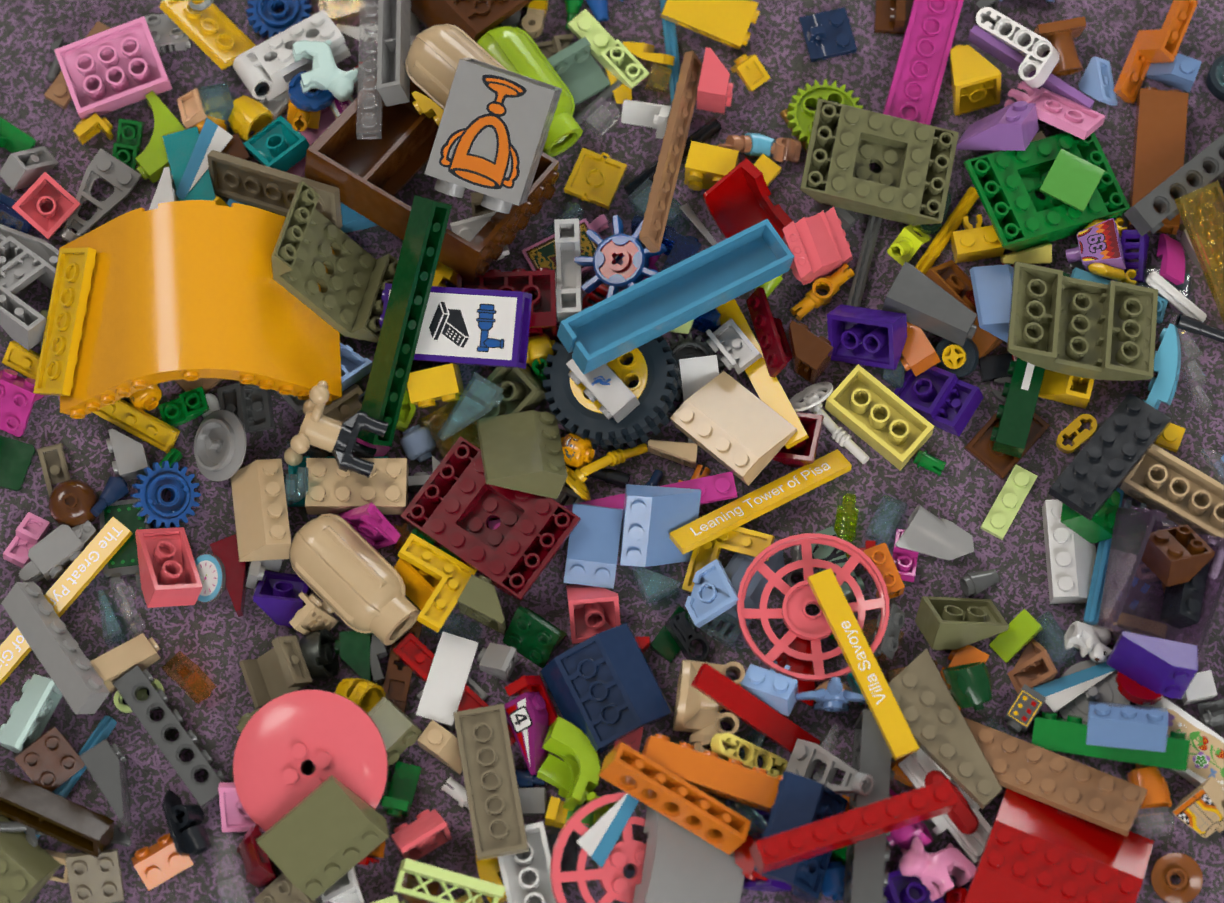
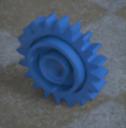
(264, 19)
(150, 495)

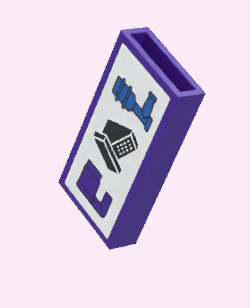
(473, 327)

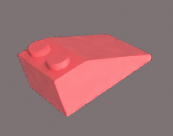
(167, 568)
(421, 835)

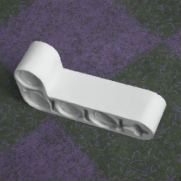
(1019, 34)

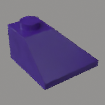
(279, 596)

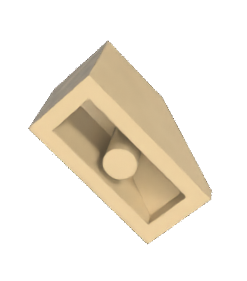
(441, 745)

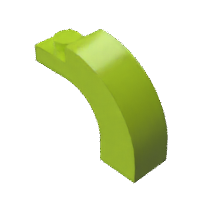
(580, 756)

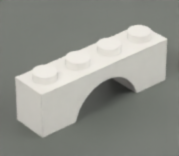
(568, 272)

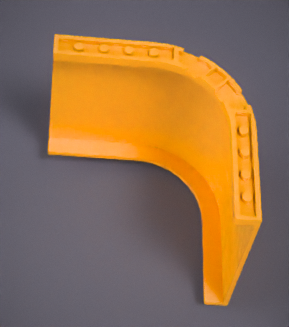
(194, 299)

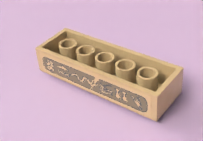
(1178, 491)

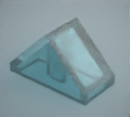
(654, 585)

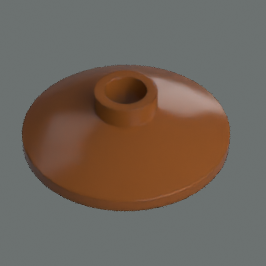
(1186, 869)

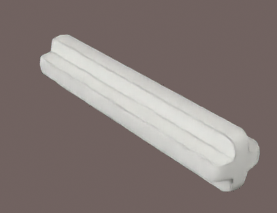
(1175, 297)

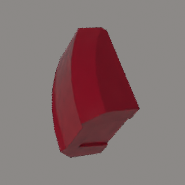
(257, 863)

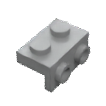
(734, 345)

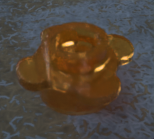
(404, 535)

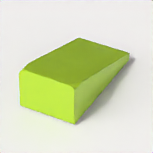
(1019, 634)

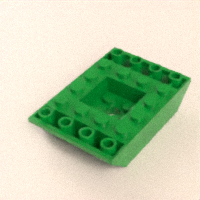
(1009, 183)

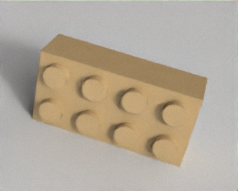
(340, 491)

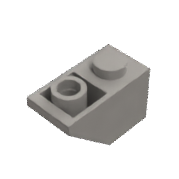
(129, 455)

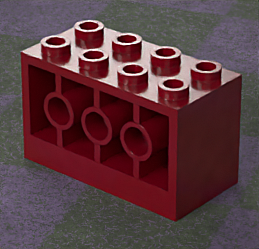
(539, 283)

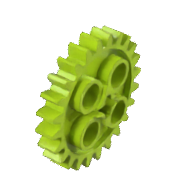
(802, 119)

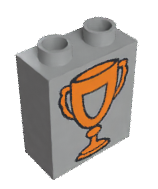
(492, 134)

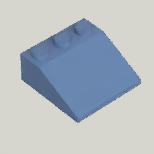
(649, 518)
(1127, 726)

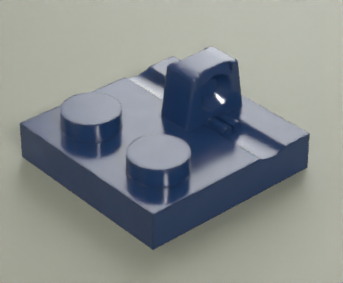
(827, 34)

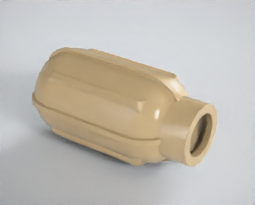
(436, 56)
(352, 578)

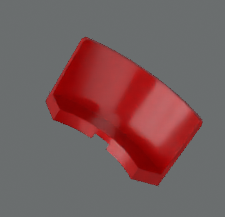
(743, 201)

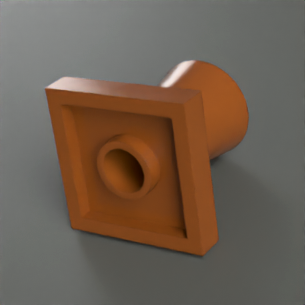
(1061, 36)

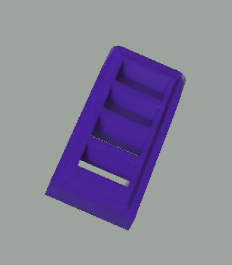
(1134, 241)

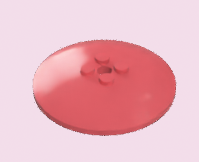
(302, 728)

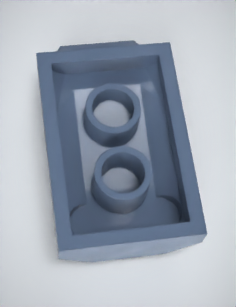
(736, 569)

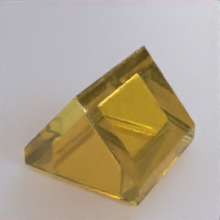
(658, 78)

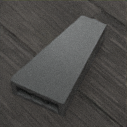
(930, 306)

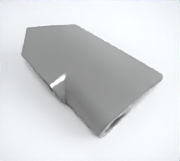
(935, 536)

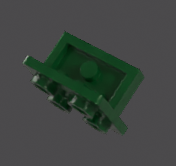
(533, 636)

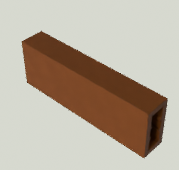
(1158, 145)

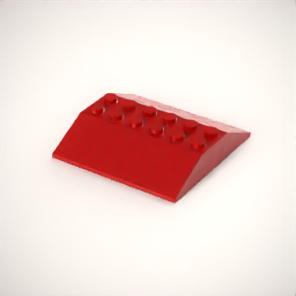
(1056, 858)

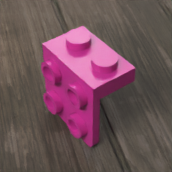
(16, 401)

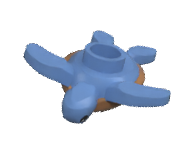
(832, 696)

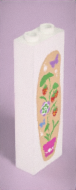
(1206, 746)

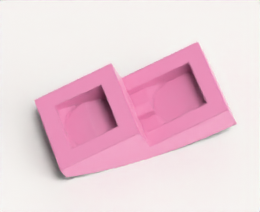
(28, 533)

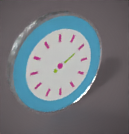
(212, 577)

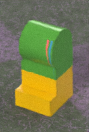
(558, 816)

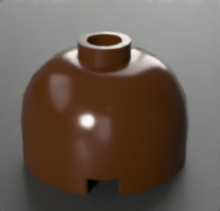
(72, 503)

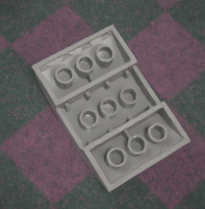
(685, 867)

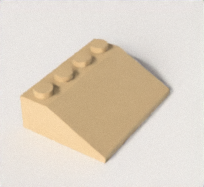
(733, 426)

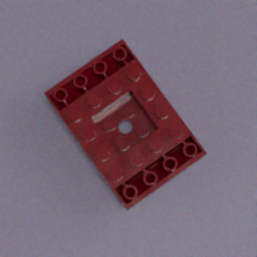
(455, 512)

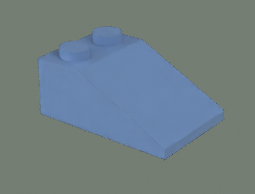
(593, 546)

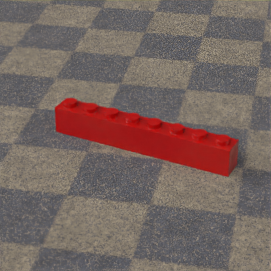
(853, 826)

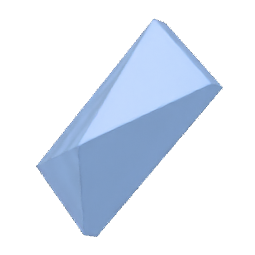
(1098, 81)

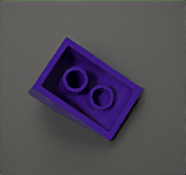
(1155, 663)

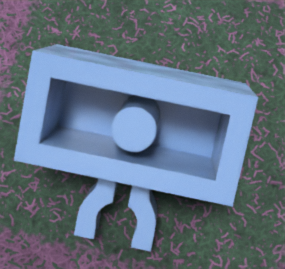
(771, 688)

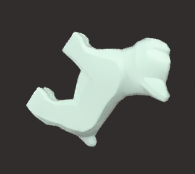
(324, 72)

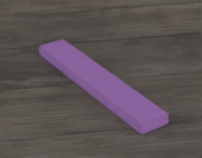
(1014, 59)

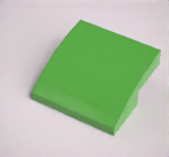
(1072, 180)

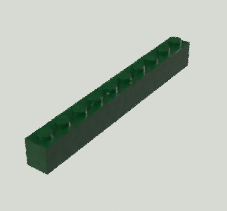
(404, 315)

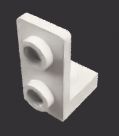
(646, 115)

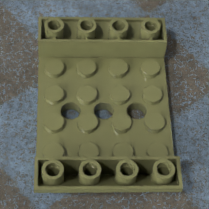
(355, 279)

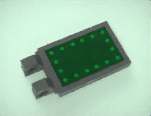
(126, 559)

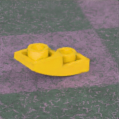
(427, 106)

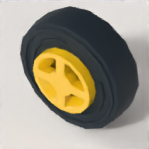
(950, 360)

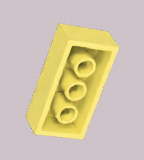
(879, 417)

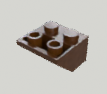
(809, 352)
(1176, 554)

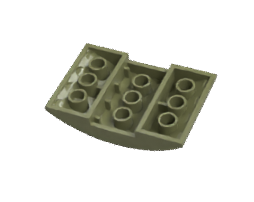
(1082, 325)

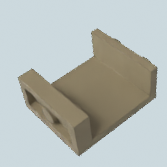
(276, 671)

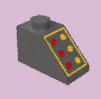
(1024, 709)

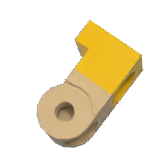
(534, 19)

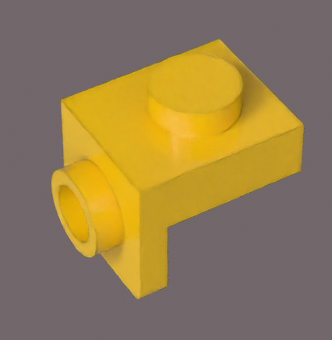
(90, 127)

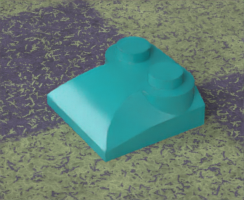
(278, 145)

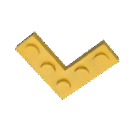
(737, 540)
(442, 566)

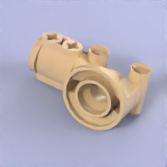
(697, 712)

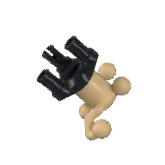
(334, 435)

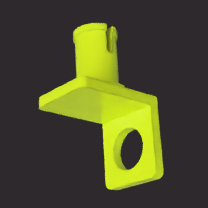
(907, 244)

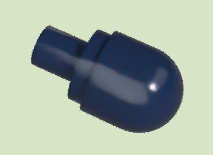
(526, 780)

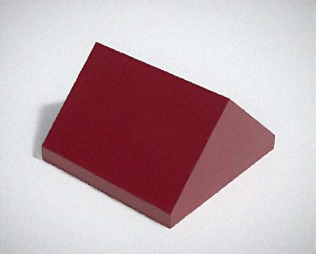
(805, 451)

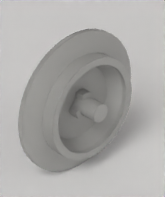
(220, 445)
(1103, 691)

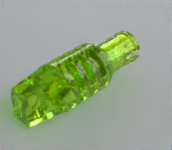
(846, 519)

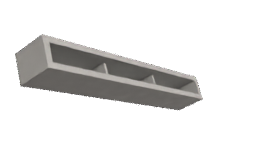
(392, 51)

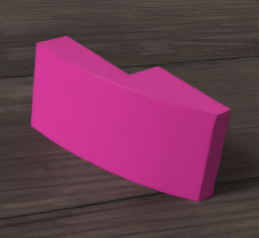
(1172, 259)
(904, 560)

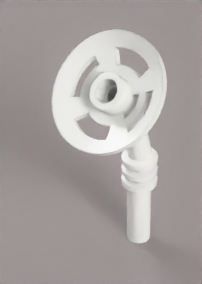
(814, 404)

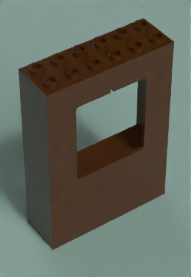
(377, 169)

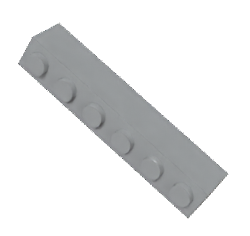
(55, 648)

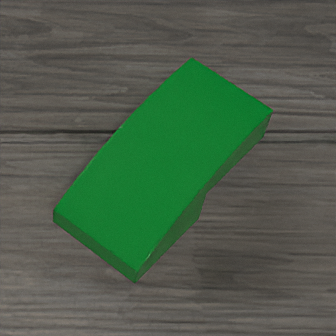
(128, 141)
(184, 409)

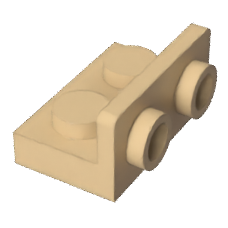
(313, 616)

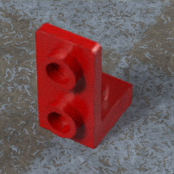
(533, 683)

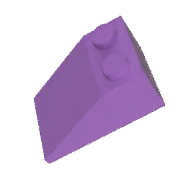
(1005, 129)

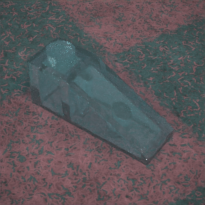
(474, 403)

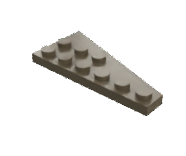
(942, 728)

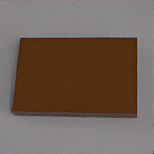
(997, 462)

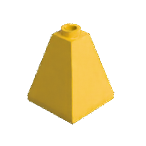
(973, 80)

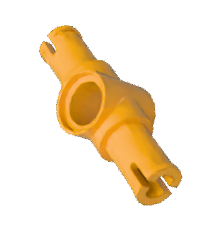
(830, 284)

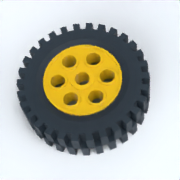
(657, 389)

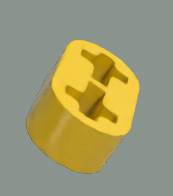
(1072, 429)

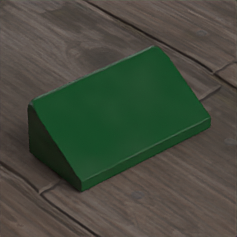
(664, 643)

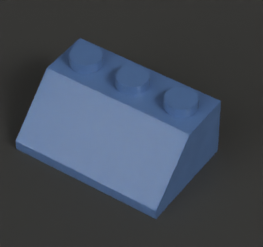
(993, 297)

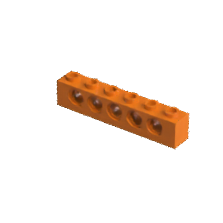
(675, 798)

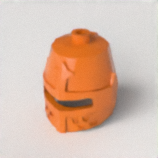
(1152, 780)

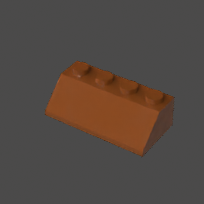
(957, 283)

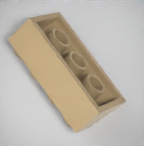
(261, 511)

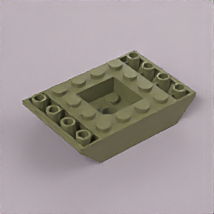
(912, 158)

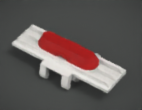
(964, 820)

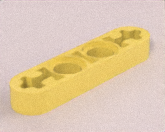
(751, 753)

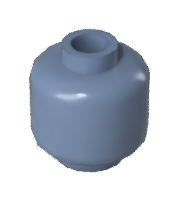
(418, 443)

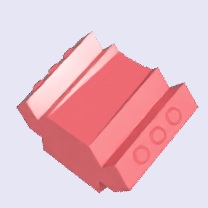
(817, 246)

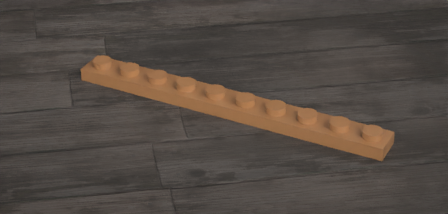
(671, 153)

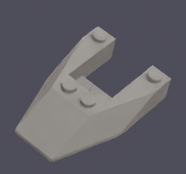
(22, 262)

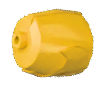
(249, 116)
(361, 692)

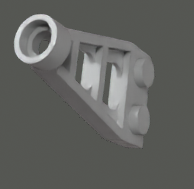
(113, 172)
(804, 760)

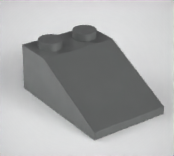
(111, 776)

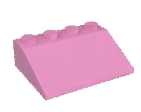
(113, 68)

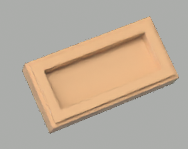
(191, 108)

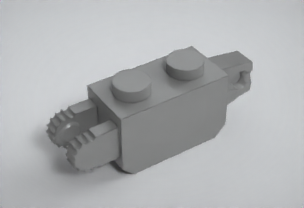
(56, 552)

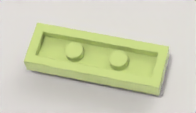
(1008, 502)

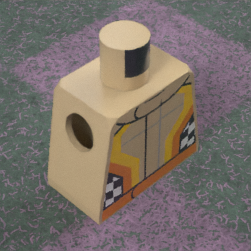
(1203, 808)

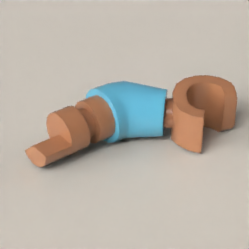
(758, 144)

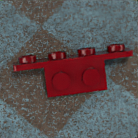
(769, 333)

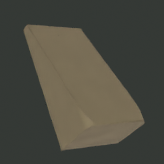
(54, 465)

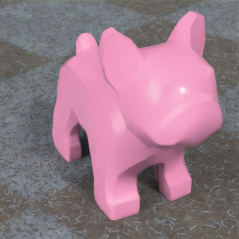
(935, 868)

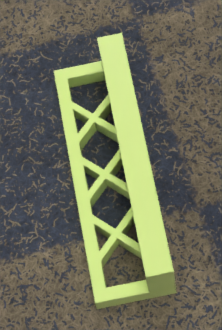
(445, 877)

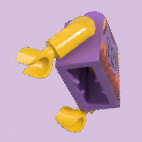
(1102, 250)

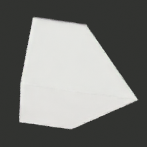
(344, 890)

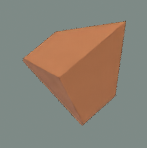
(1032, 667)

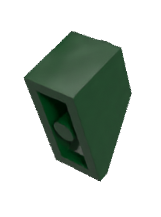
(355, 652)

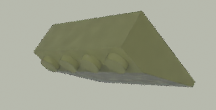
(523, 452)
(324, 837)

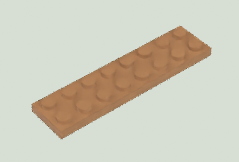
(1059, 780)

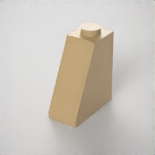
(125, 657)

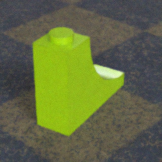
(154, 157)

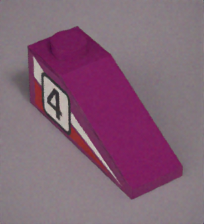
(530, 726)

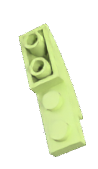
(607, 51)

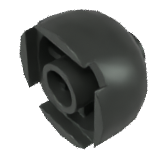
(318, 653)

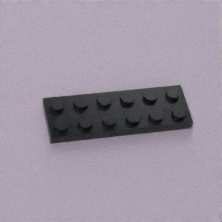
(1109, 456)

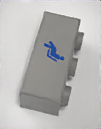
(607, 389)

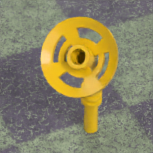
(577, 478)

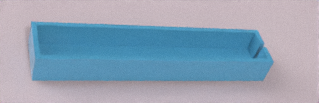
(675, 296)

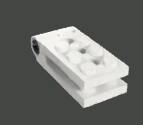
(271, 64)

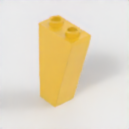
(716, 19)

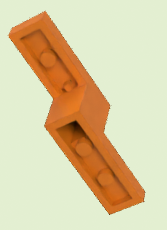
(1154, 47)

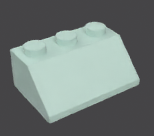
(30, 713)

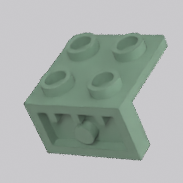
(579, 71)

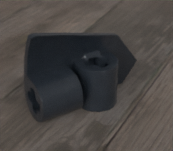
(185, 825)

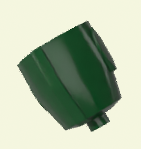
(969, 684)

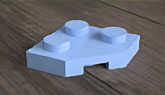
(711, 594)

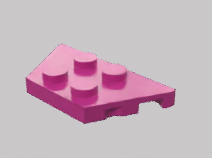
(372, 525)

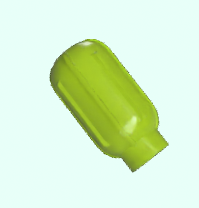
(521, 55)

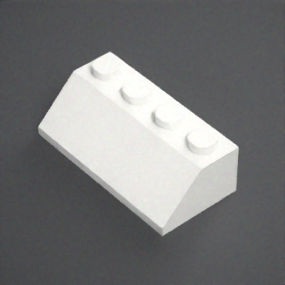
(1068, 558)
(528, 873)

